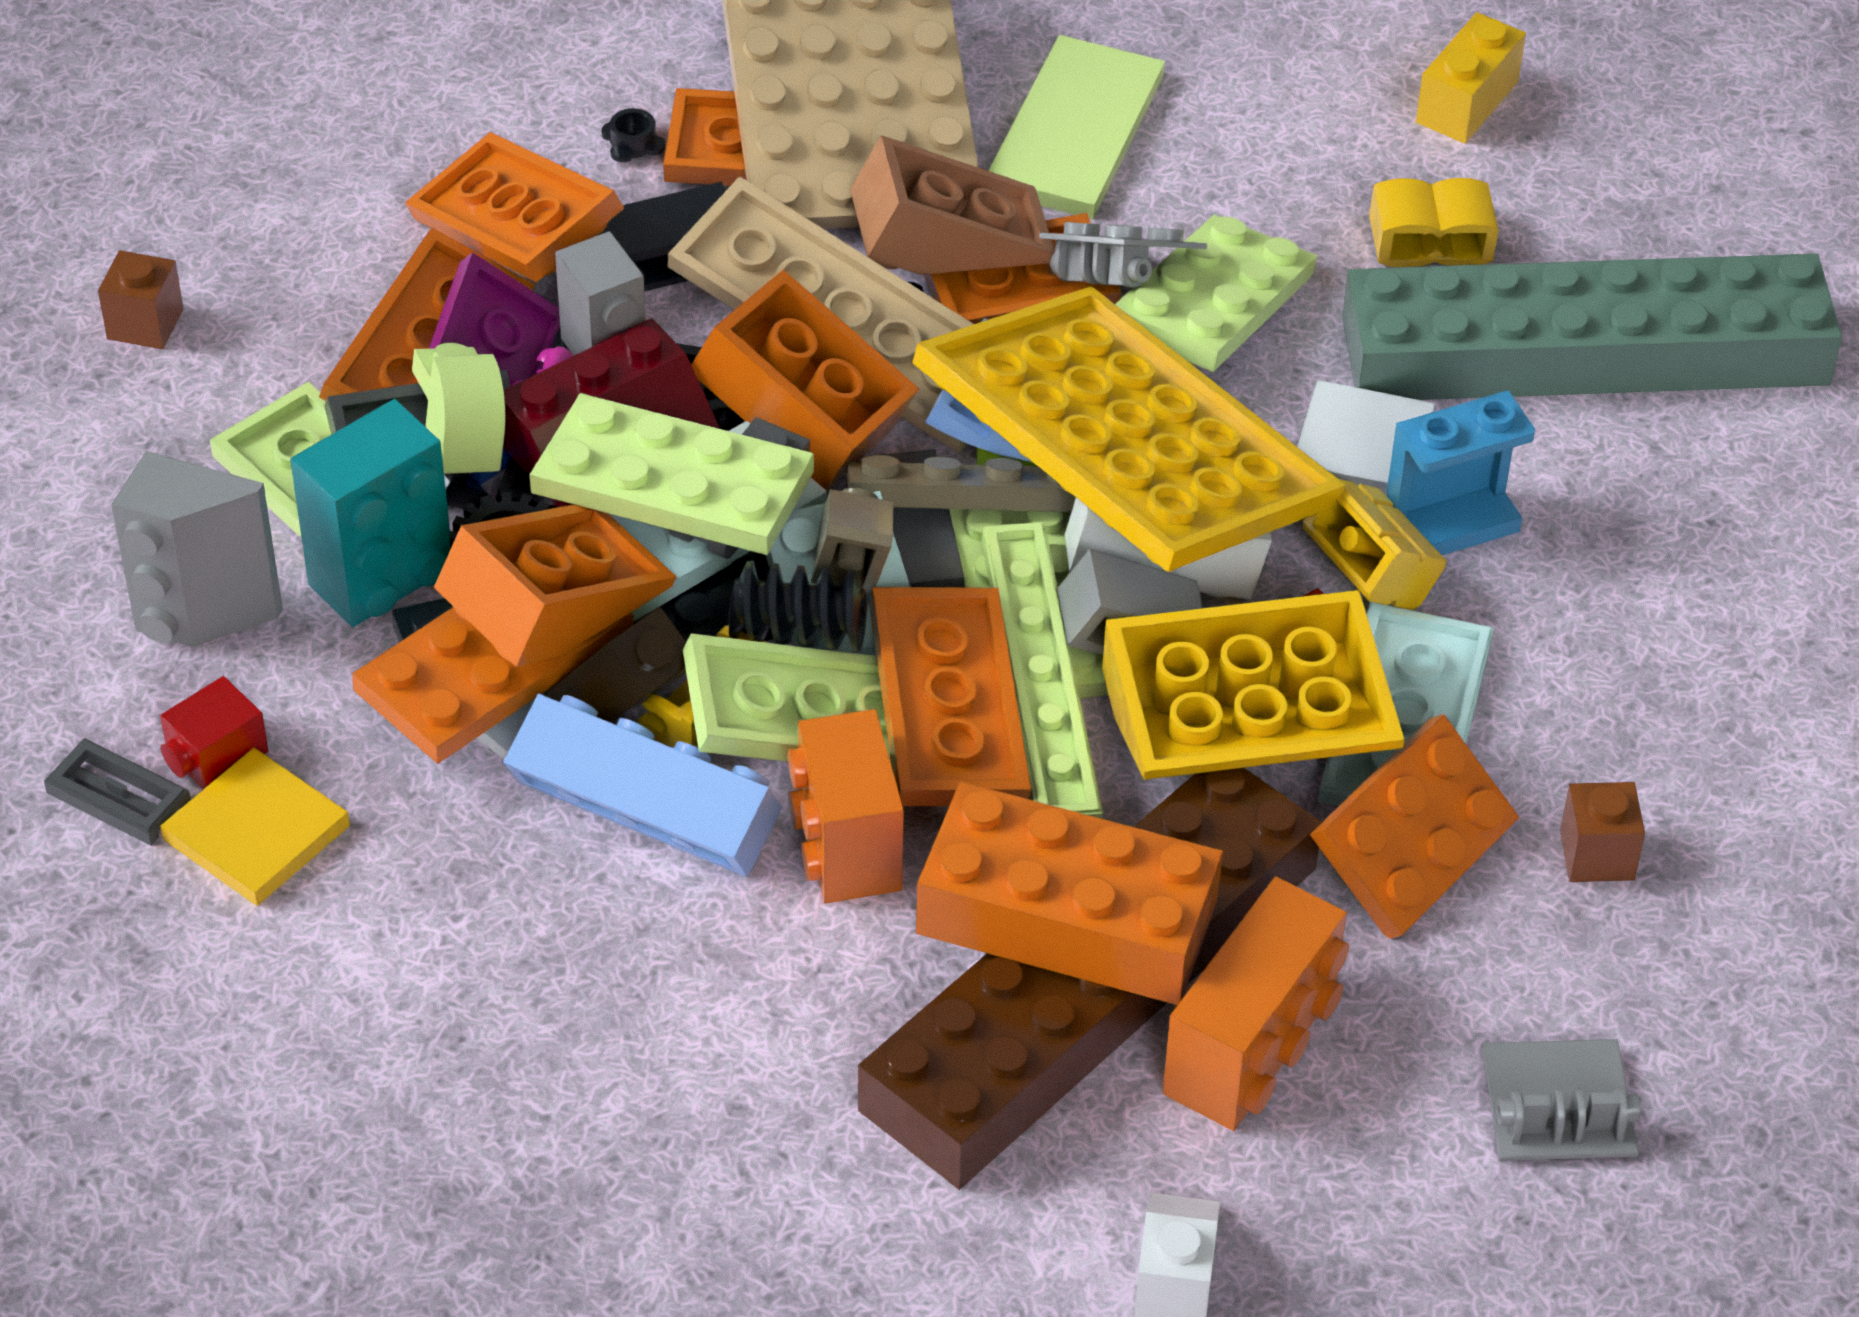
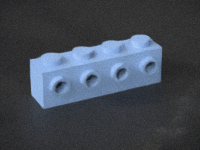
(644, 783)

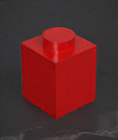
(211, 732)

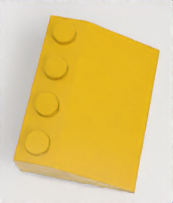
(1248, 685)

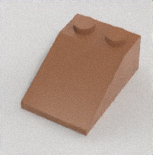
(945, 214)

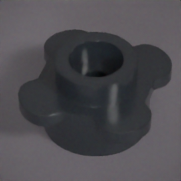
(632, 135)

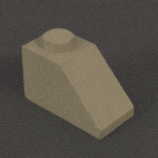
(854, 536)

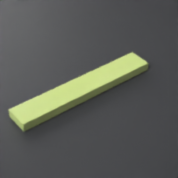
(1042, 668)

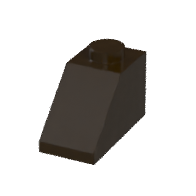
(627, 668)

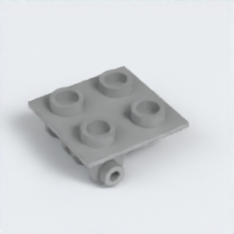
(1112, 258)
(1560, 1100)

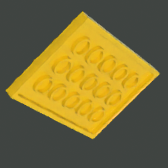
(1129, 427)

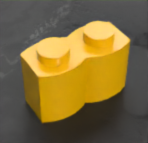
(1433, 222)

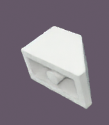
(1176, 1257)

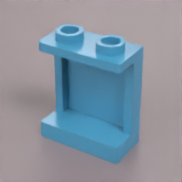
(1455, 469)

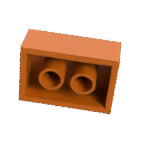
(805, 372)
(1256, 1004)

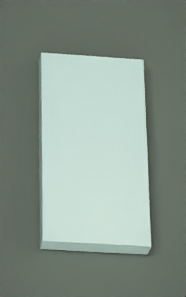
(1431, 671)

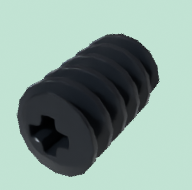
(799, 607)

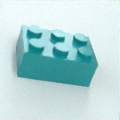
(372, 512)

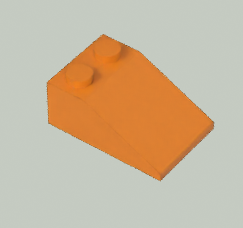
(548, 579)

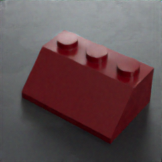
(631, 368)

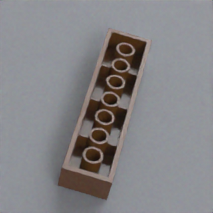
(1021, 1036)

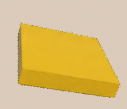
(255, 826)

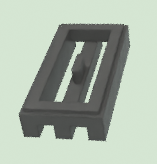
(100, 795)

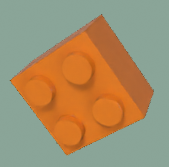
(847, 806)

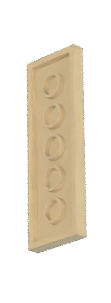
(755, 236)

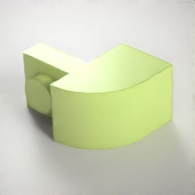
(463, 405)

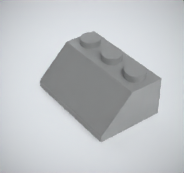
(195, 551)

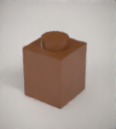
(140, 299)
(1602, 831)

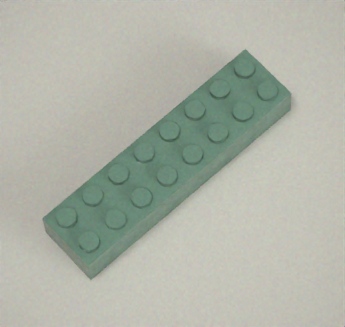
(1591, 326)

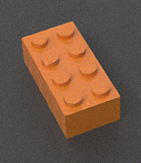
(1068, 892)

